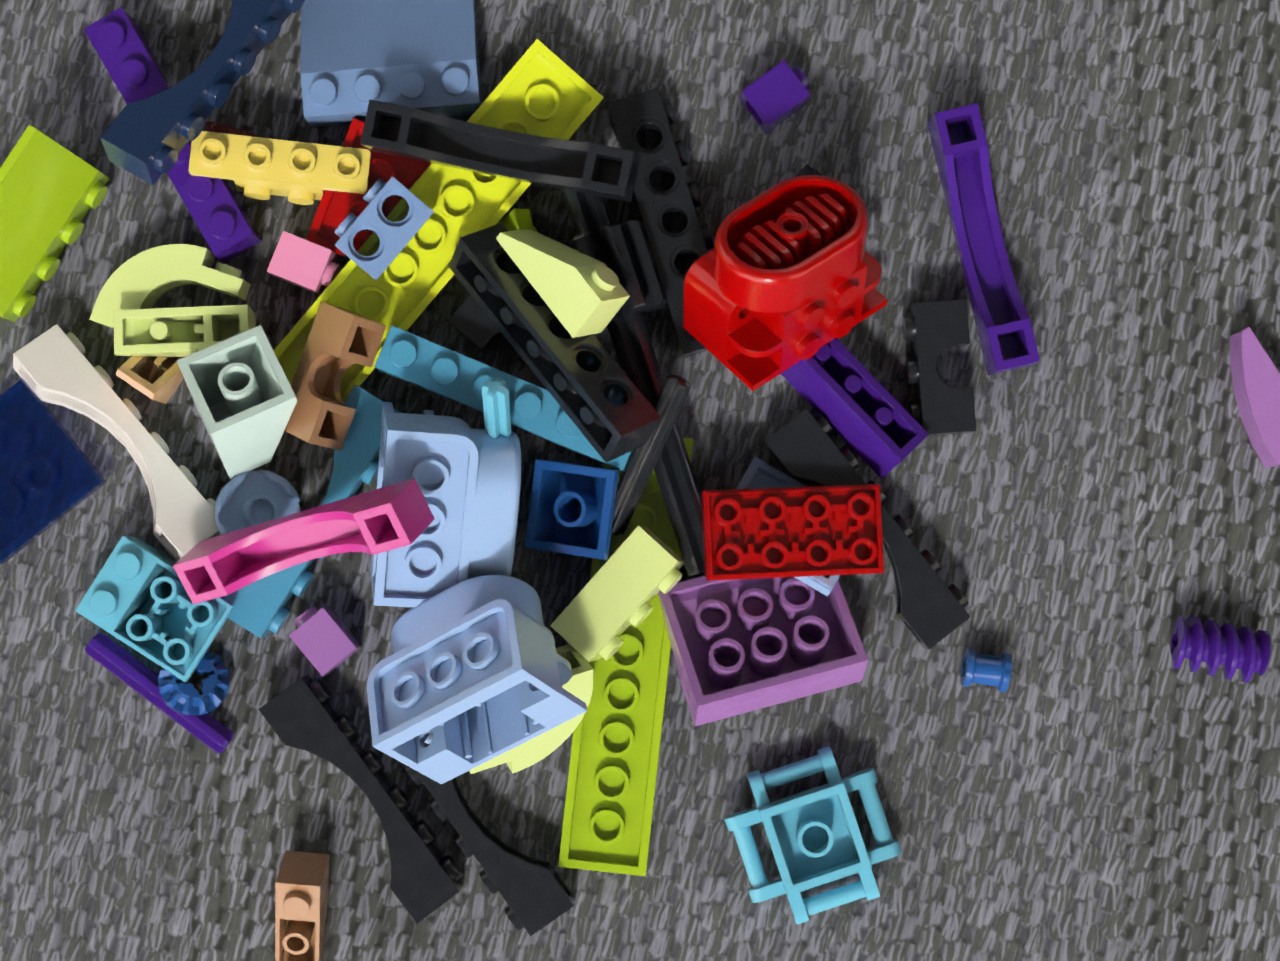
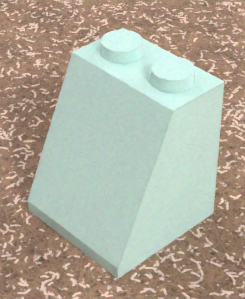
(240, 398)

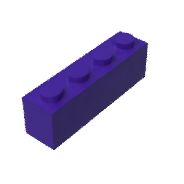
(856, 406)

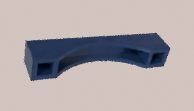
(156, 129)

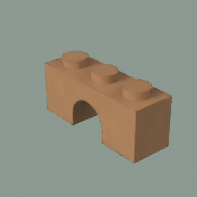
(333, 345)

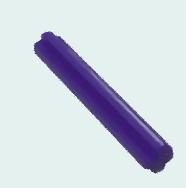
(145, 683)

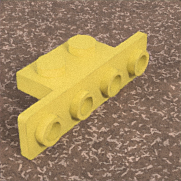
(280, 166)

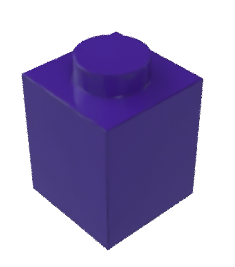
(776, 95)

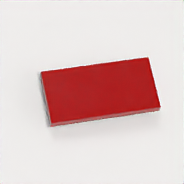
(792, 532)

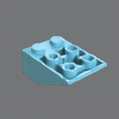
(149, 610)

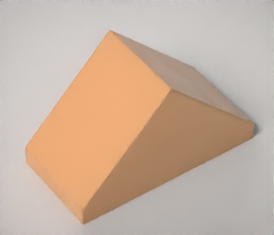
(152, 376)

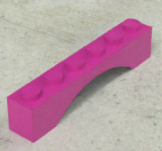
(361, 523)

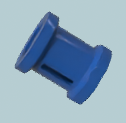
(986, 669)

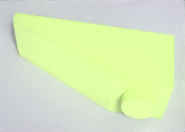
(572, 284)
(178, 329)

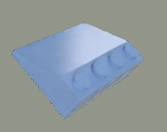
(388, 53)

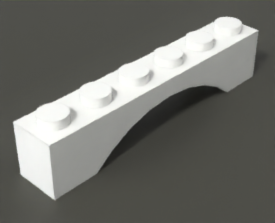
(62, 376)

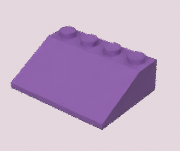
(758, 643)

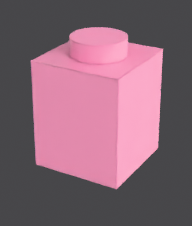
(303, 263)

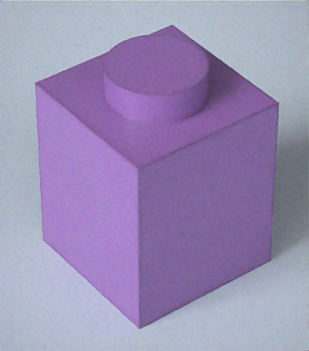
(324, 639)

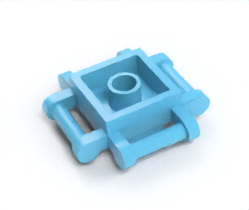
(813, 836)

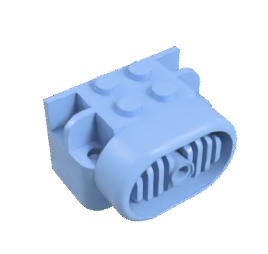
(472, 493)
(468, 678)

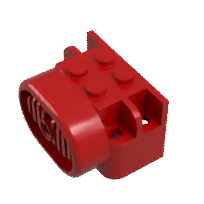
(796, 271)

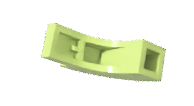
(159, 269)
(541, 746)

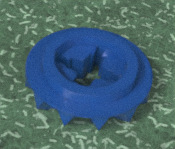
(185, 697)

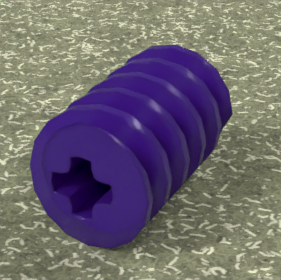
(1220, 646)

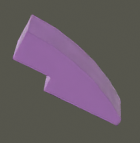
(1257, 394)

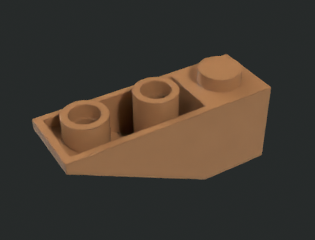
(301, 906)

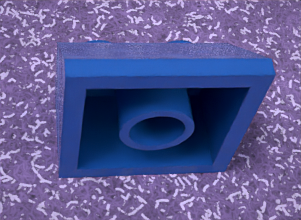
(572, 508)

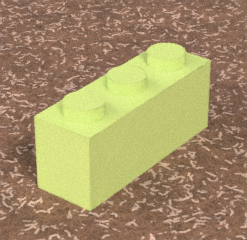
(619, 595)

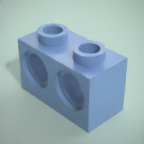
(392, 235)

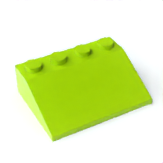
(41, 210)

